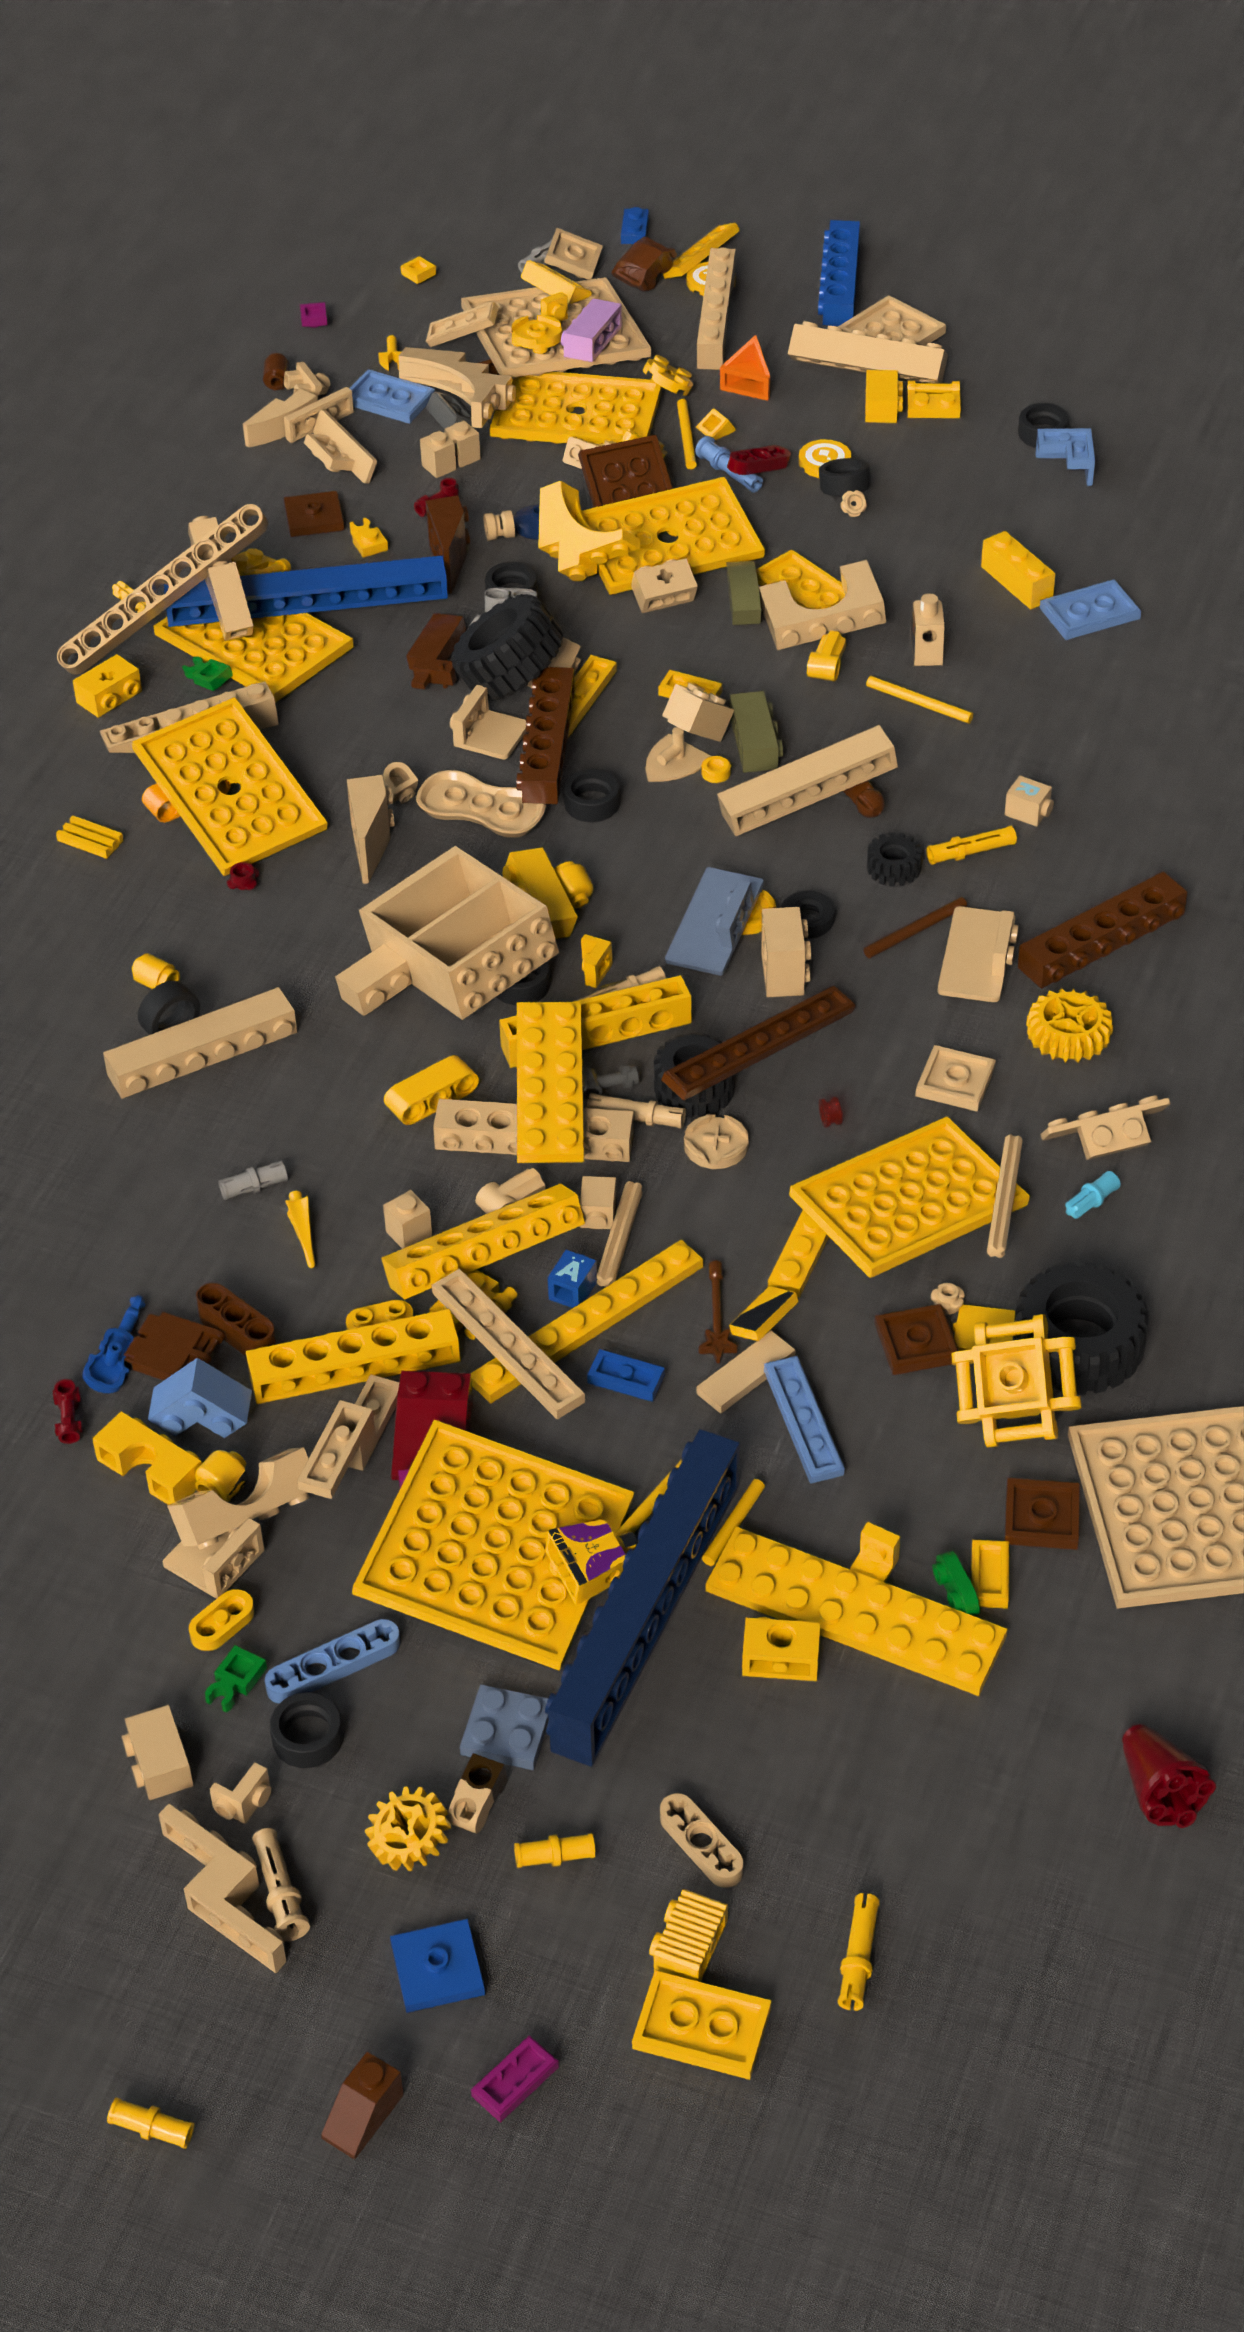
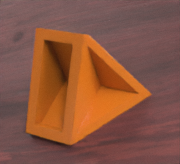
(746, 372)

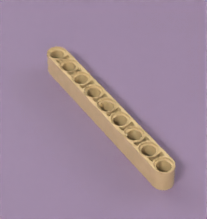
(148, 590)

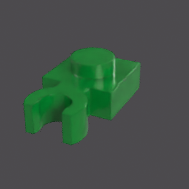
(209, 674)
(235, 1674)

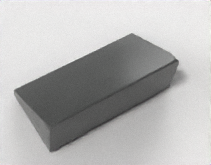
(447, 410)

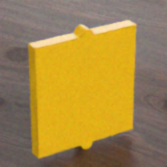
(969, 1315)

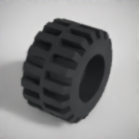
(677, 1052)

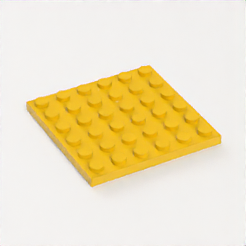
(473, 1540)

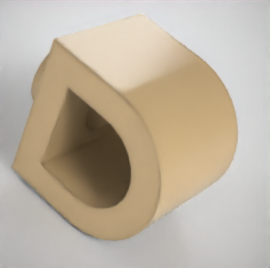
(401, 780)

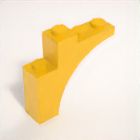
(571, 539)

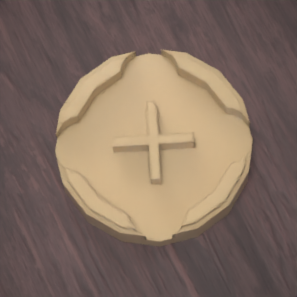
(716, 1141)

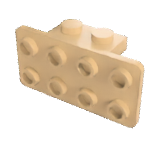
(978, 954)

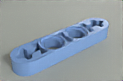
(330, 1656)

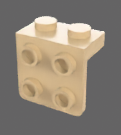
(485, 730)

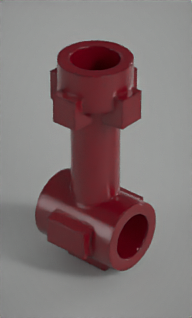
(448, 488)
(67, 1398)

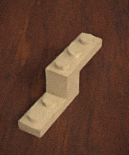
(349, 1437)
(223, 1887)

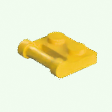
(933, 400)
(254, 562)

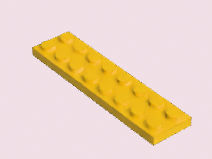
(858, 1610)

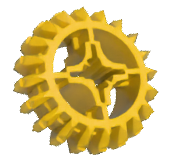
(1069, 1025)

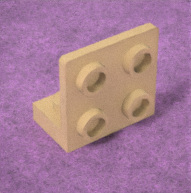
(218, 1565)

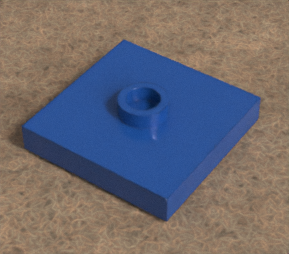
(437, 1965)

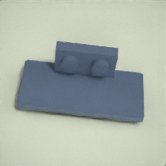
(714, 921)

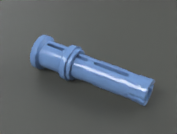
(718, 460)

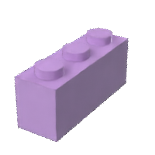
(592, 330)

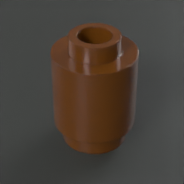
(274, 371)

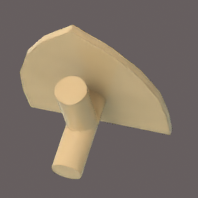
(673, 758)

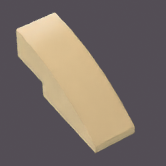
(269, 422)

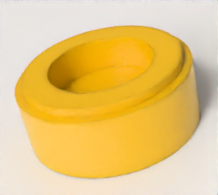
(716, 769)

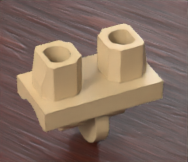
(304, 379)

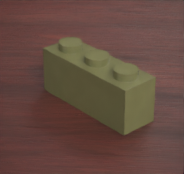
(755, 732)

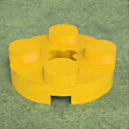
(536, 334)
(668, 376)

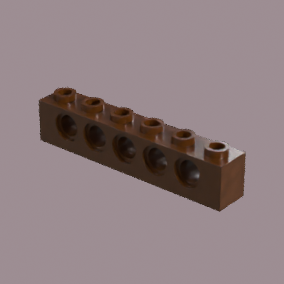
(547, 736)
(1102, 930)

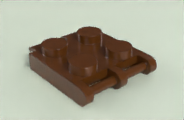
(170, 1344)

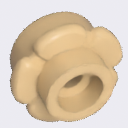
(859, 498)
(949, 1296)

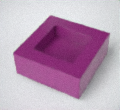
(313, 315)

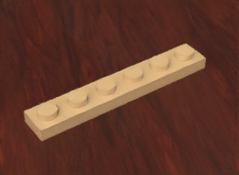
(508, 1344)

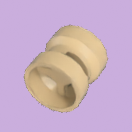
(494, 529)

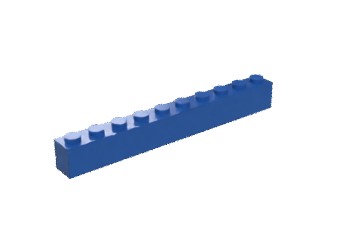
(322, 590)

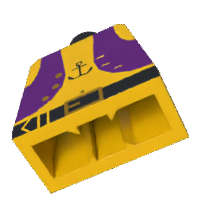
(587, 1557)

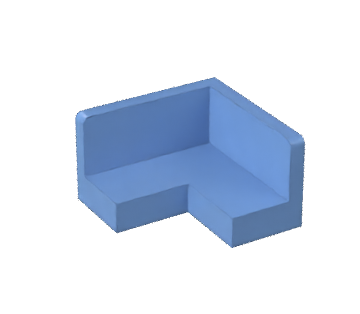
(1072, 444)

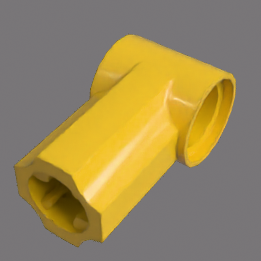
(827, 659)

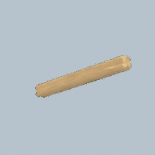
(1004, 1196)

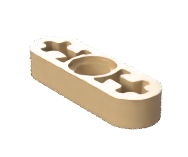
(702, 1856)

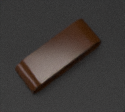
(240, 1323)

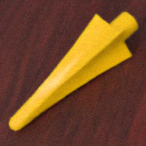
(300, 1218)

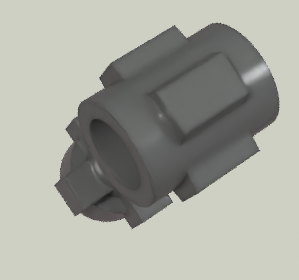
(592, 1083)

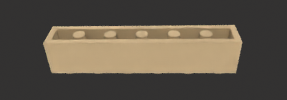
(861, 352)
(807, 780)
(200, 1042)

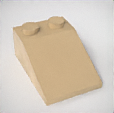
(370, 820)

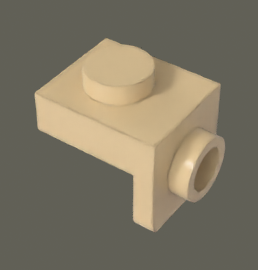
(248, 1795)

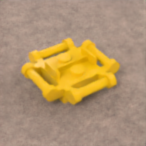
(1015, 1380)

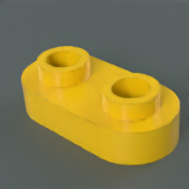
(378, 1313)
(219, 1621)

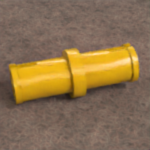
(554, 1850)
(150, 2123)

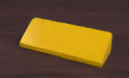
(553, 282)

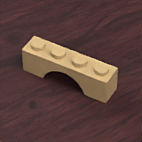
(205, 1515)

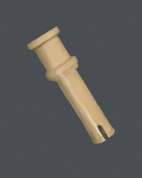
(268, 1848)

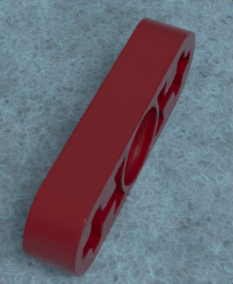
(758, 460)

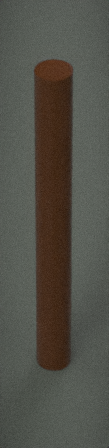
(913, 928)

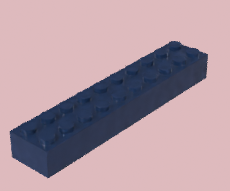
(642, 1598)

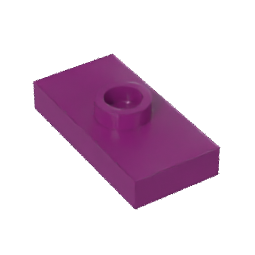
(514, 2078)

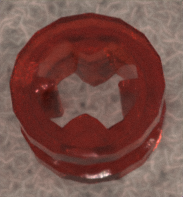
(830, 1111)

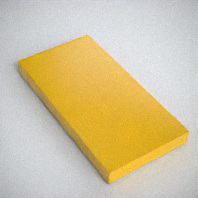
(807, 582)

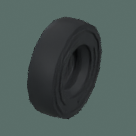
(817, 902)

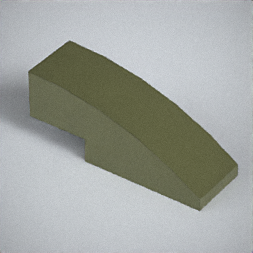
(743, 593)

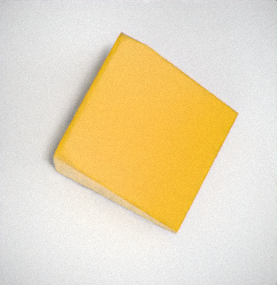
(715, 425)

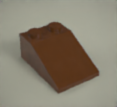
(448, 534)

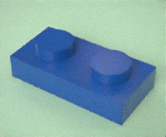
(634, 225)
(626, 1375)

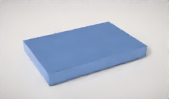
(390, 396)
(1090, 609)

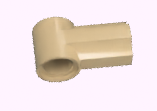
(496, 1196)

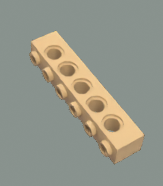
(493, 1129)

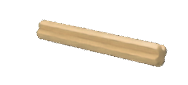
(619, 1234)

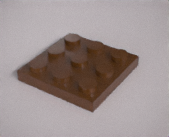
(624, 470)

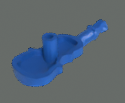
(106, 1370)

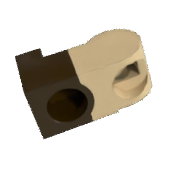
(476, 1793)

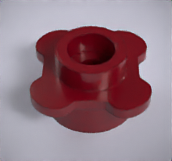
(242, 876)

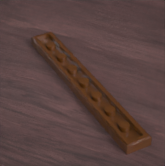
(757, 1043)

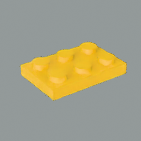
(702, 2024)

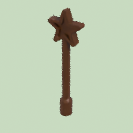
(717, 1341)

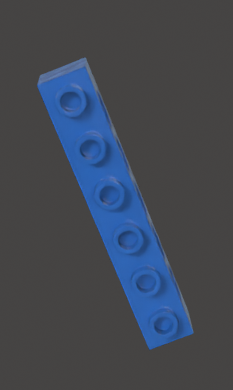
(839, 272)

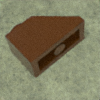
(362, 2105)

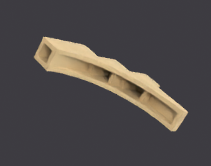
(465, 379)
(224, 586)

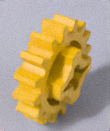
(425, 1823)

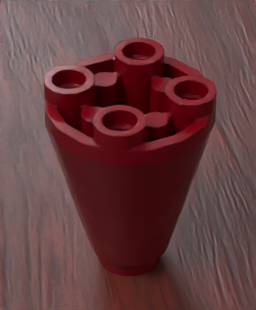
(1165, 1779)

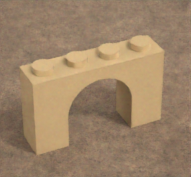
(798, 625)

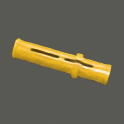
(959, 847)
(857, 1966)

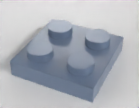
(506, 1727)

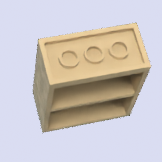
(461, 931)

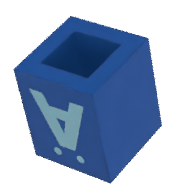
(572, 1279)

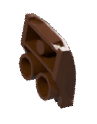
(643, 264)

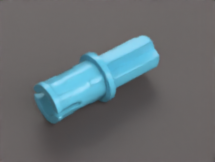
(1092, 1194)

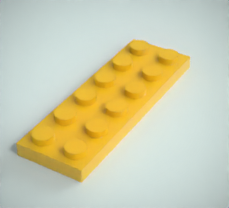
(549, 1083)

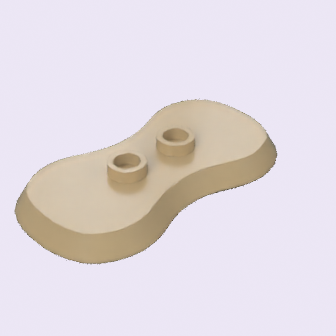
(463, 797)

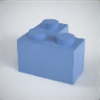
(200, 1396)

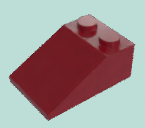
(420, 1401)

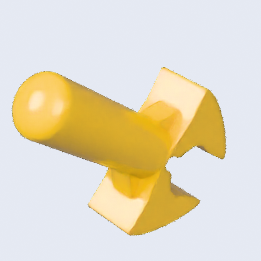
(391, 354)

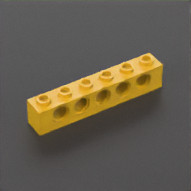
(620, 1015)
(483, 1240)
(352, 1356)

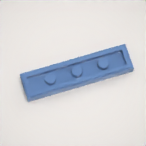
(804, 1419)

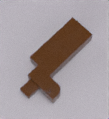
(433, 648)

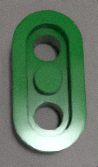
(960, 1591)

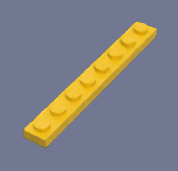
(596, 1314)

